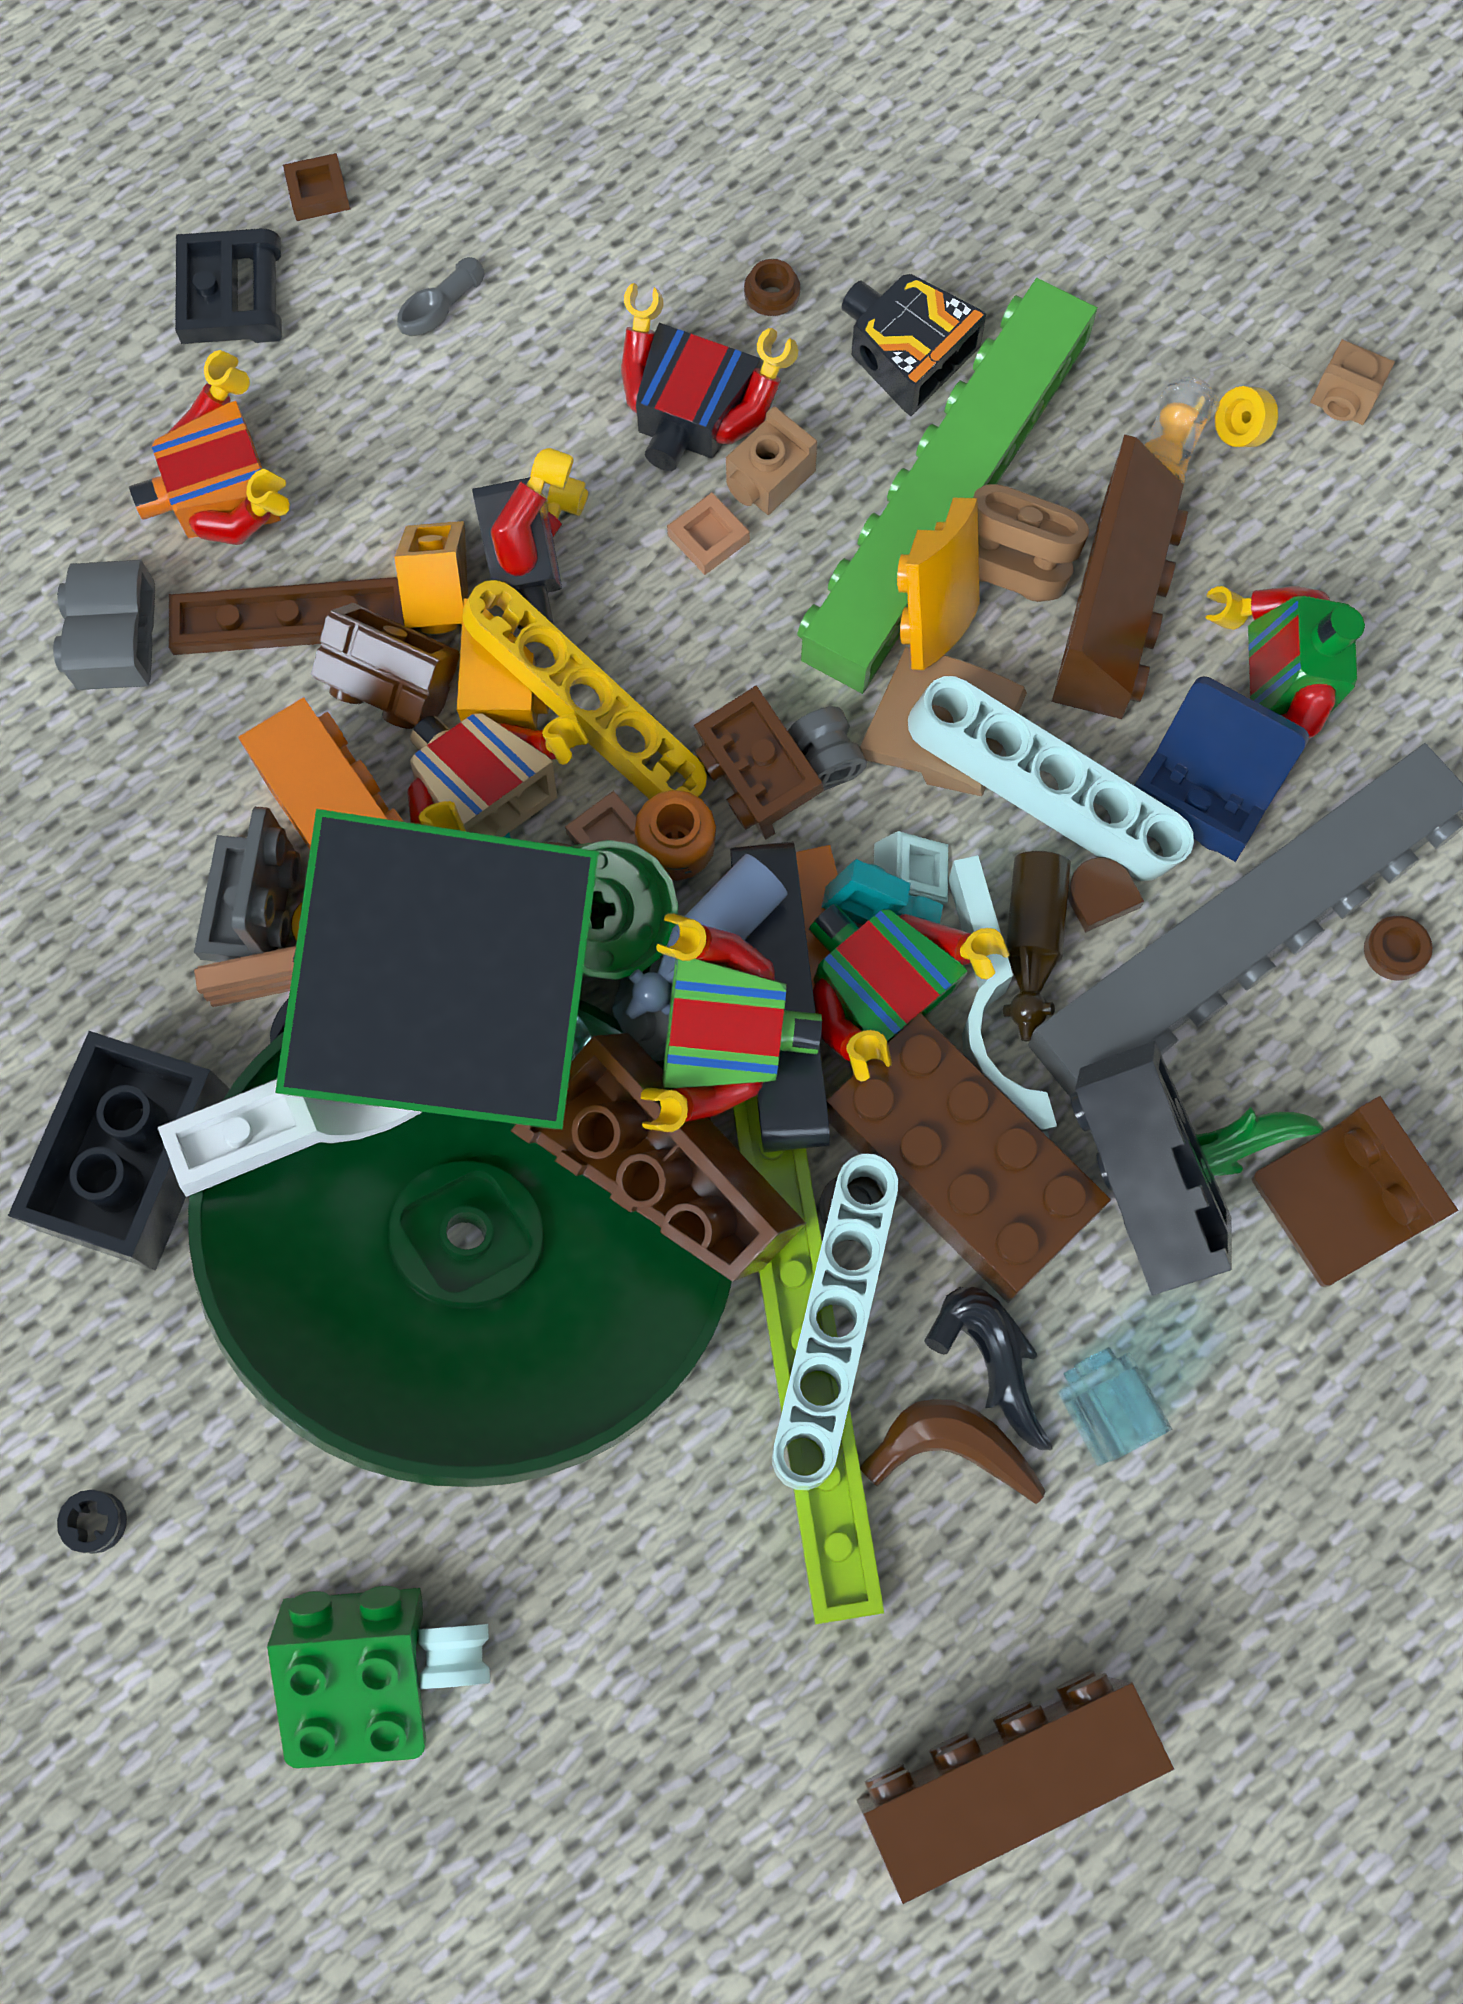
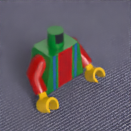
(1297, 649)
(888, 976)

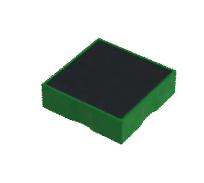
(437, 971)

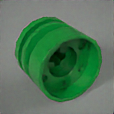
(632, 905)

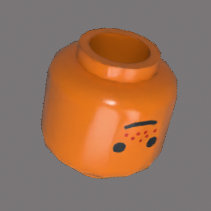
(677, 816)

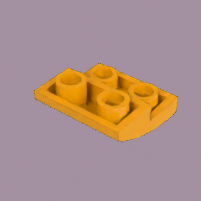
(940, 584)

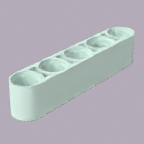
(1078, 777)
(840, 1287)

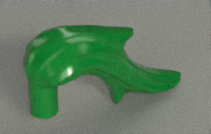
(1251, 1135)

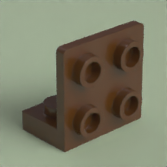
(1353, 1193)

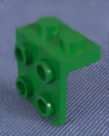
(348, 1677)

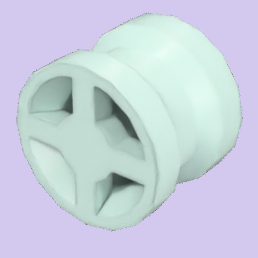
(454, 1656)

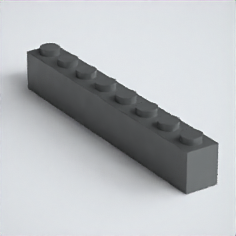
(1257, 918)

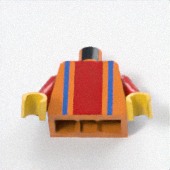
(212, 466)

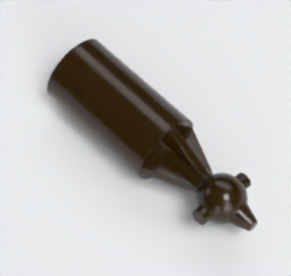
(1035, 933)

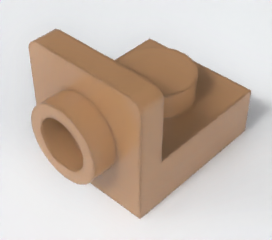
(1351, 383)

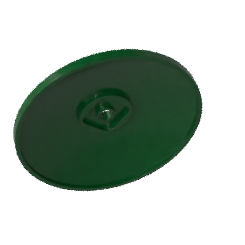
(433, 1357)

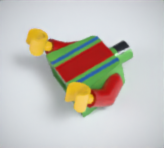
(722, 1025)

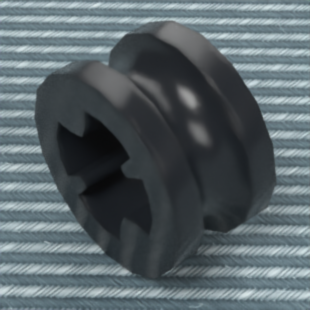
(77, 1538)

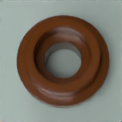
(772, 274)

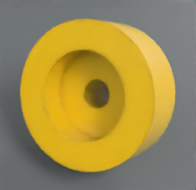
(1246, 416)

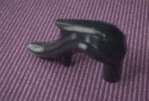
(1002, 1349)

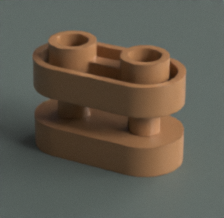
(1027, 542)

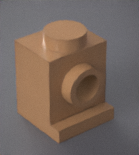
(789, 464)

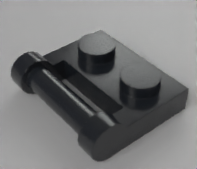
(209, 286)

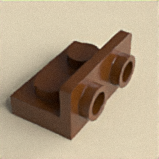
(757, 760)

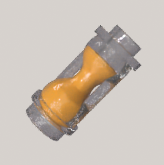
(1182, 416)

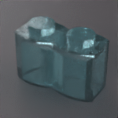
(1112, 1405)

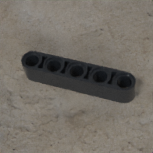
(794, 1104)

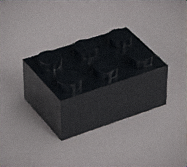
(102, 1161)

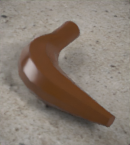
(957, 1430)

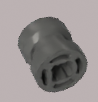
(826, 747)

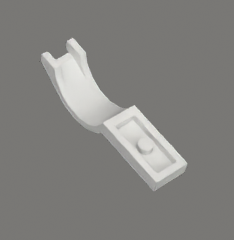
(261, 1129)

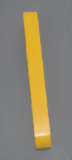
(574, 668)

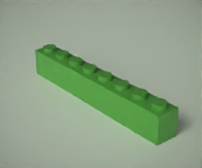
(967, 451)

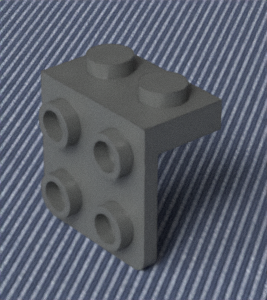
(248, 892)

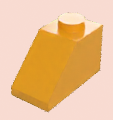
(432, 576)
(491, 688)

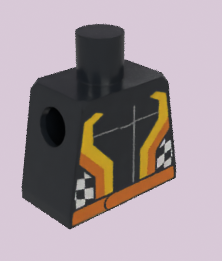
(912, 336)

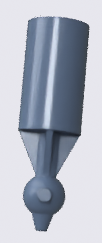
(732, 905)

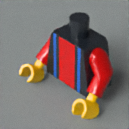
(692, 388)
(521, 526)

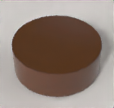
(1398, 948)

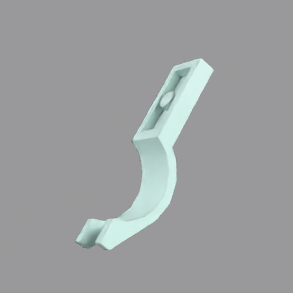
(977, 912)

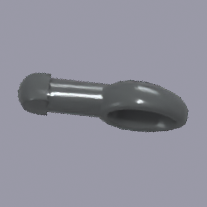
(431, 306)

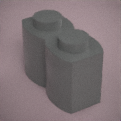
(106, 625)

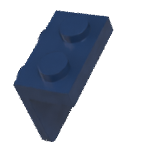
(1222, 764)

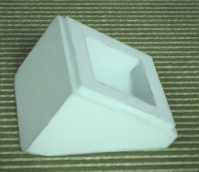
(915, 861)

